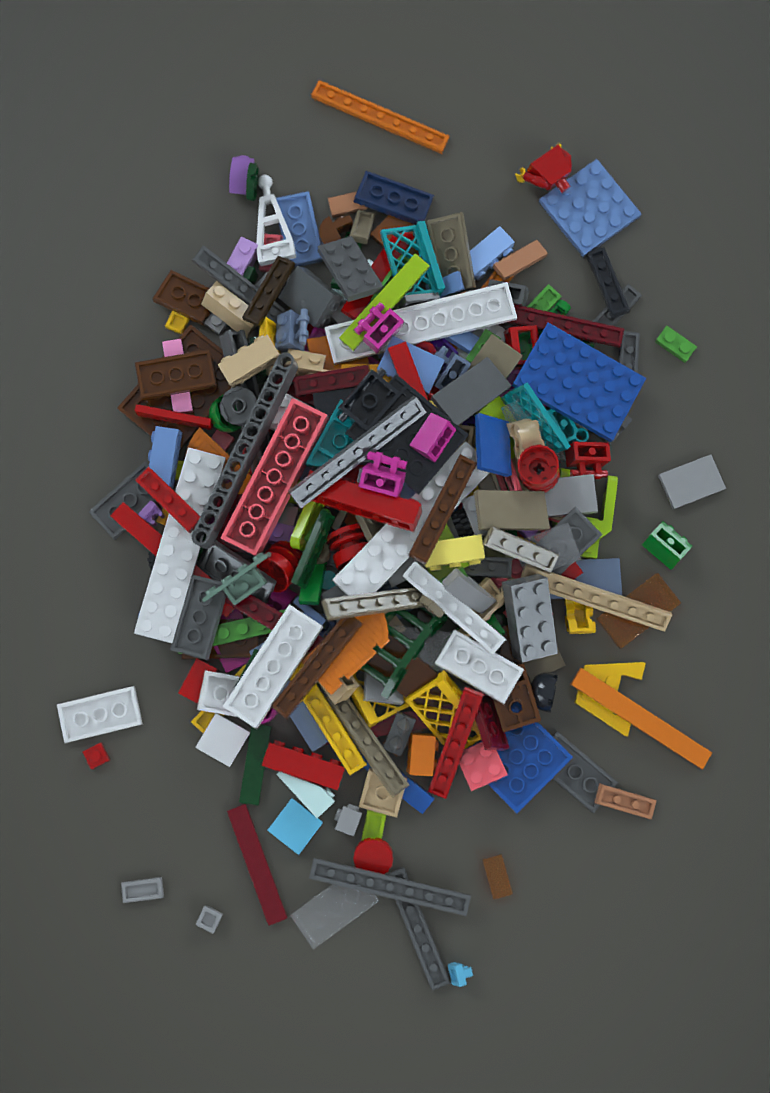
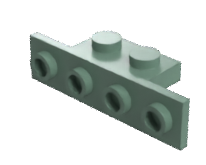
(243, 583)

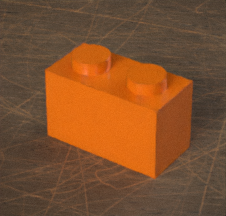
(421, 754)

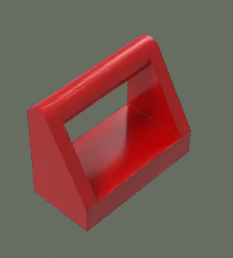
(512, 339)

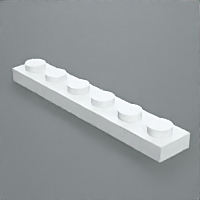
(455, 609)

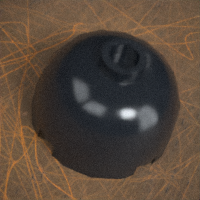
(544, 690)

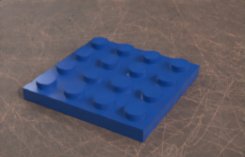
(529, 762)

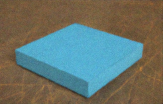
(295, 826)

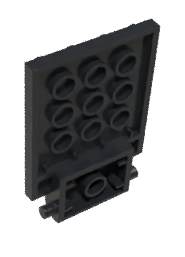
(376, 399)

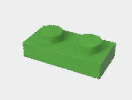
(675, 344)

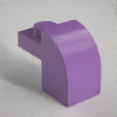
(238, 174)

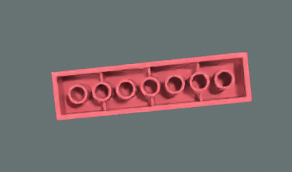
(274, 477)

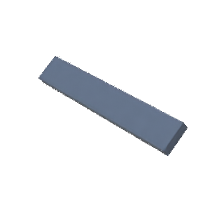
(305, 722)

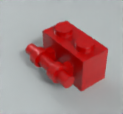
(588, 455)

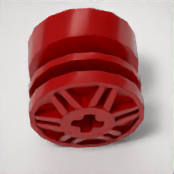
(537, 458)
(348, 542)
(281, 564)

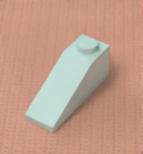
(310, 794)

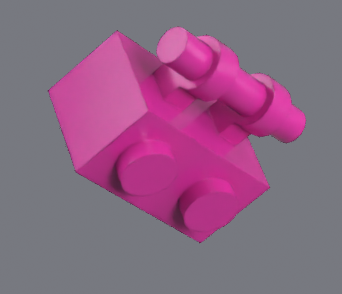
(382, 331)
(382, 478)

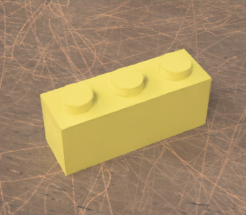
(456, 551)

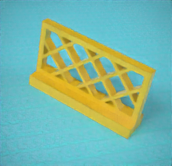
(452, 695)
(366, 709)

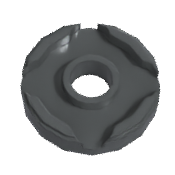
(228, 403)

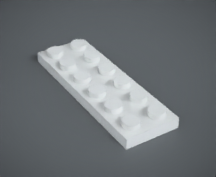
(273, 666)

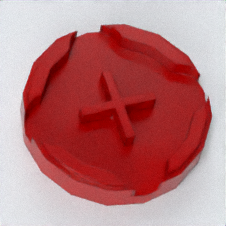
(373, 855)

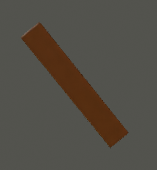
(442, 509)
(316, 666)

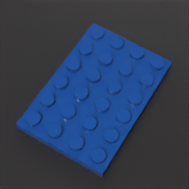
(580, 382)

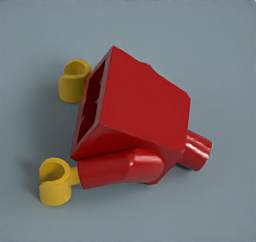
(549, 170)

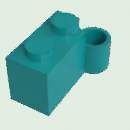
(568, 427)

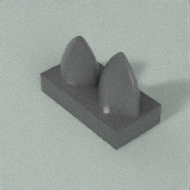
(399, 733)

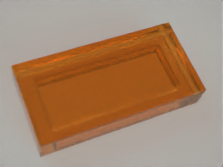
(497, 876)

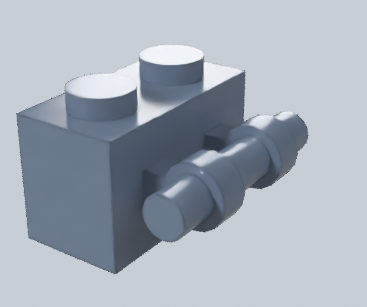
(292, 330)
(452, 369)

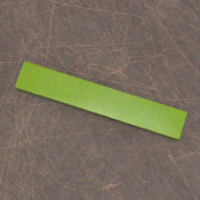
(389, 297)

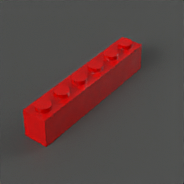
(371, 504)

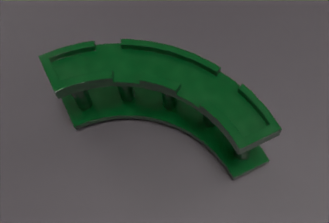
(413, 646)

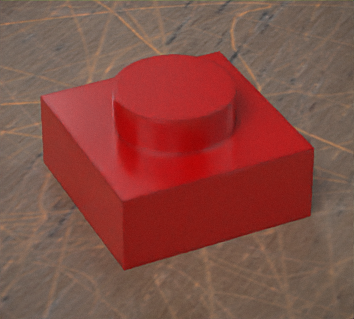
(96, 756)

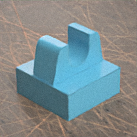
(459, 973)

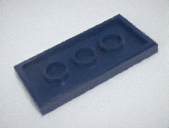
(393, 198)

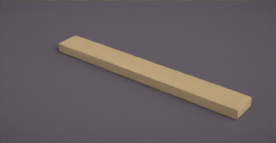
(603, 599)

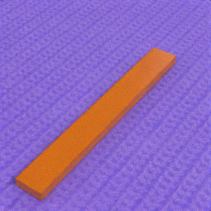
(380, 116)
(641, 718)

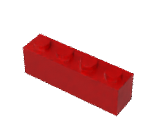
(303, 766)

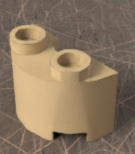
(525, 434)

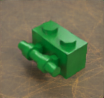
(667, 545)

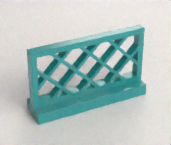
(426, 252)
(541, 413)

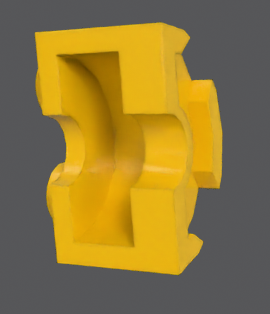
(578, 618)

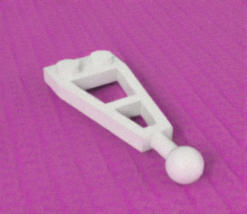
(284, 248)

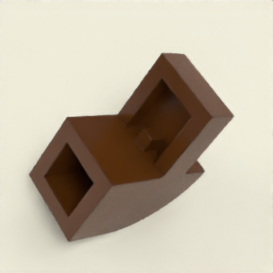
(331, 231)

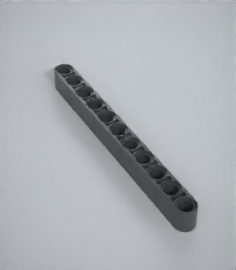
(246, 460)

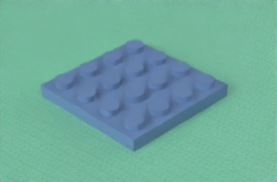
(590, 208)

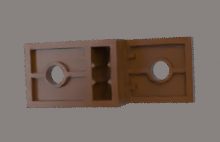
(521, 693)

